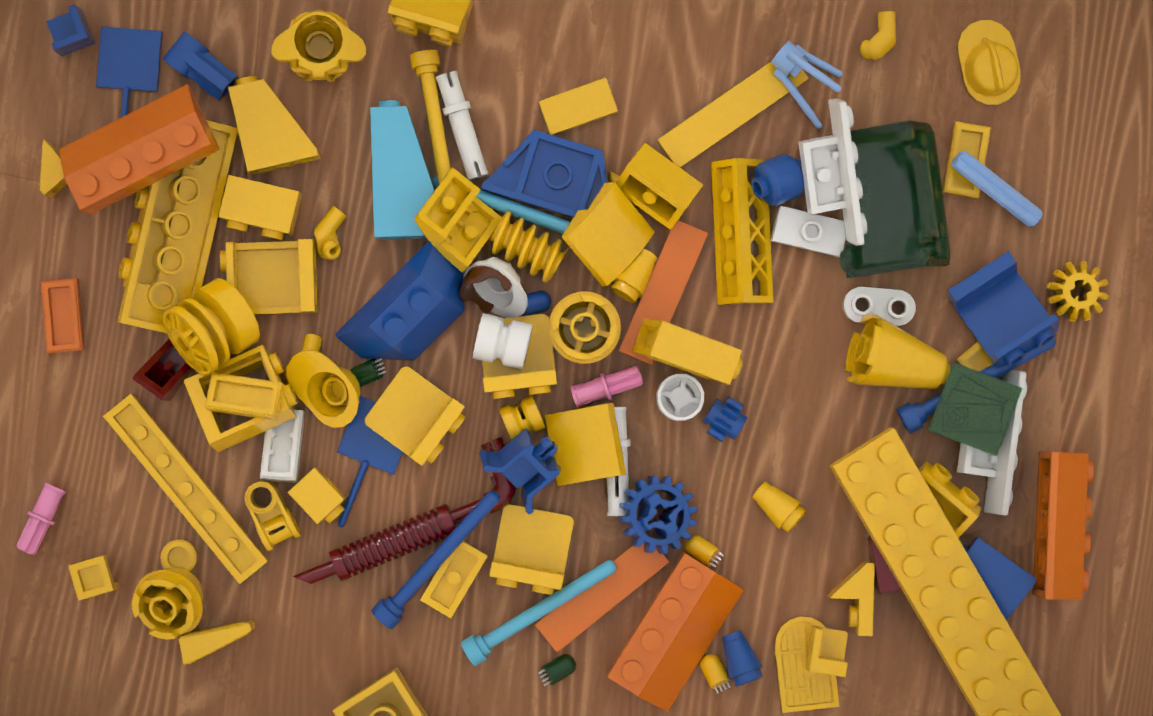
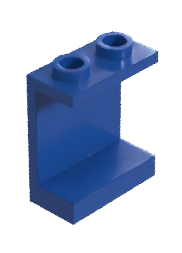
(1002, 312)

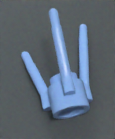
(791, 61)

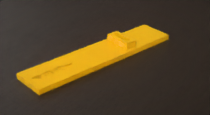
(725, 114)

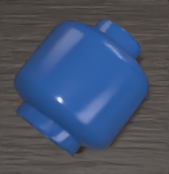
(778, 180)

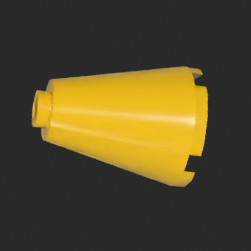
(893, 358)

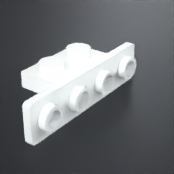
(831, 173)
(1001, 467)

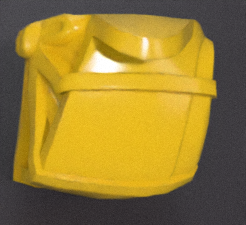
(318, 46)

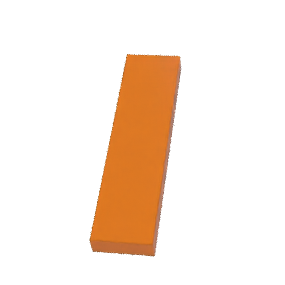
(666, 282)
(582, 611)

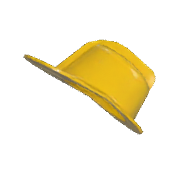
(989, 62)
(324, 387)

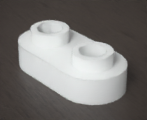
(879, 304)

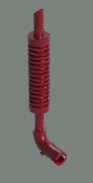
(405, 537)

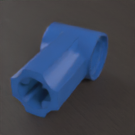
(194, 61)

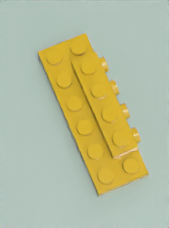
(174, 236)

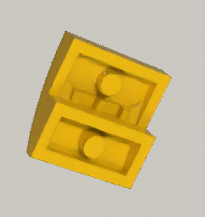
(457, 220)
(608, 234)

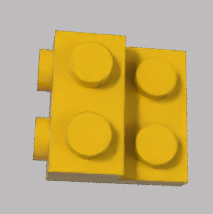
(957, 505)

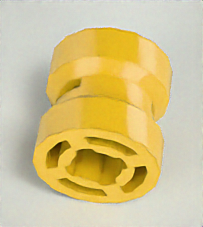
(513, 418)

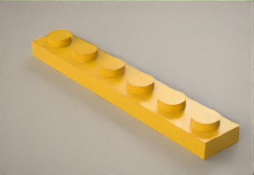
(186, 488)

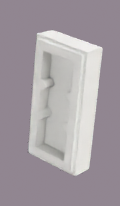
(809, 231)
(283, 451)

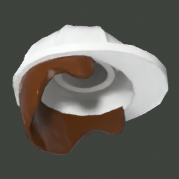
(494, 288)

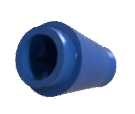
(741, 660)

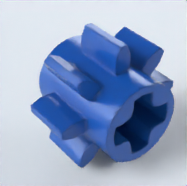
(725, 419)

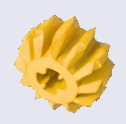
(1088, 299)

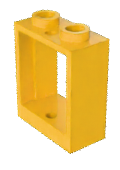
(688, 351)
(239, 366)

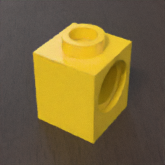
(318, 497)

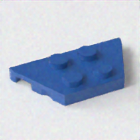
(550, 174)

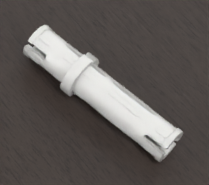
(457, 111)
(613, 498)

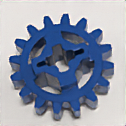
(648, 504)

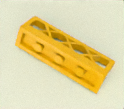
(735, 233)

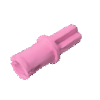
(606, 386)
(40, 519)

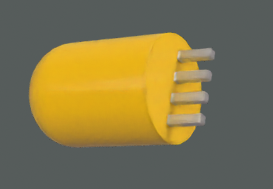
(703, 550)
(714, 672)

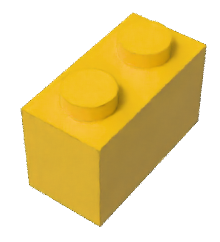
(658, 186)
(260, 206)

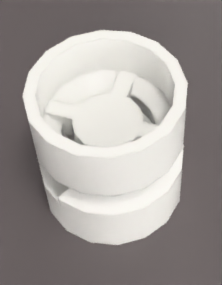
(502, 341)
(680, 397)

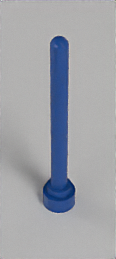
(915, 415)
(390, 610)

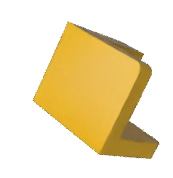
(92, 577)
(827, 651)

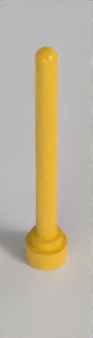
(425, 65)

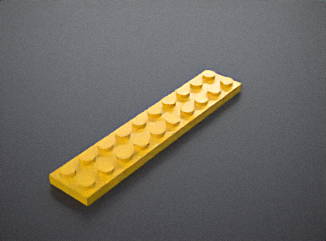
(940, 580)

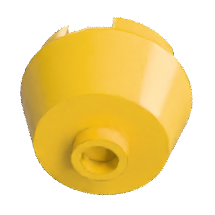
(584, 327)
(168, 602)

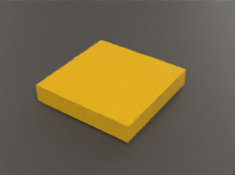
(586, 444)

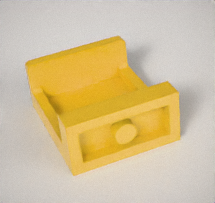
(273, 275)

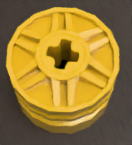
(211, 326)

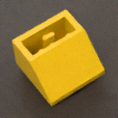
(438, 18)

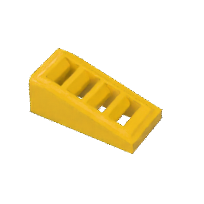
(203, 642)

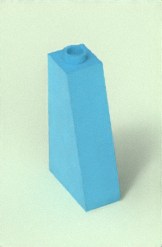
(398, 173)

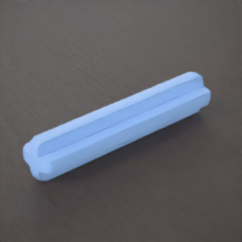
(996, 188)

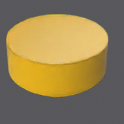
(179, 554)

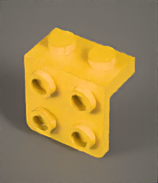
(538, 367)
(415, 416)
(532, 549)

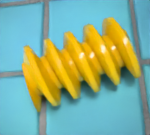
(527, 247)

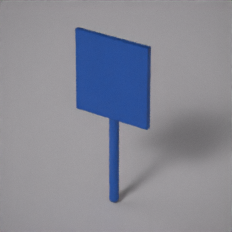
(129, 61)
(367, 447)

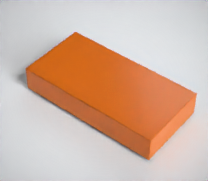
(62, 316)

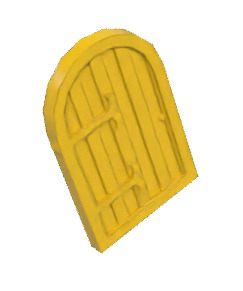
(797, 686)

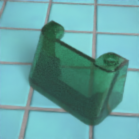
(899, 201)

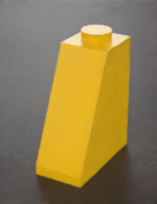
(267, 129)

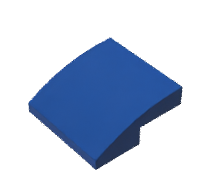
(1001, 576)

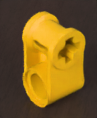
(271, 516)

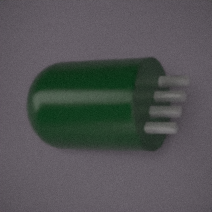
(368, 371)
(558, 669)

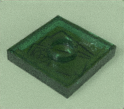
(975, 409)

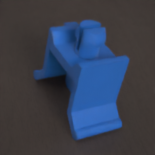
(524, 464)

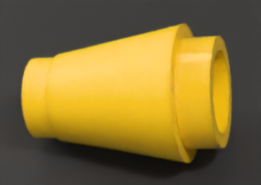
(635, 278)
(779, 506)

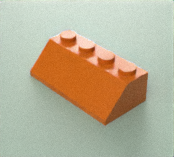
(137, 150)
(1061, 525)
(674, 632)

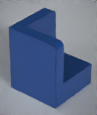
(70, 31)

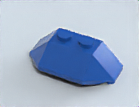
(407, 310)

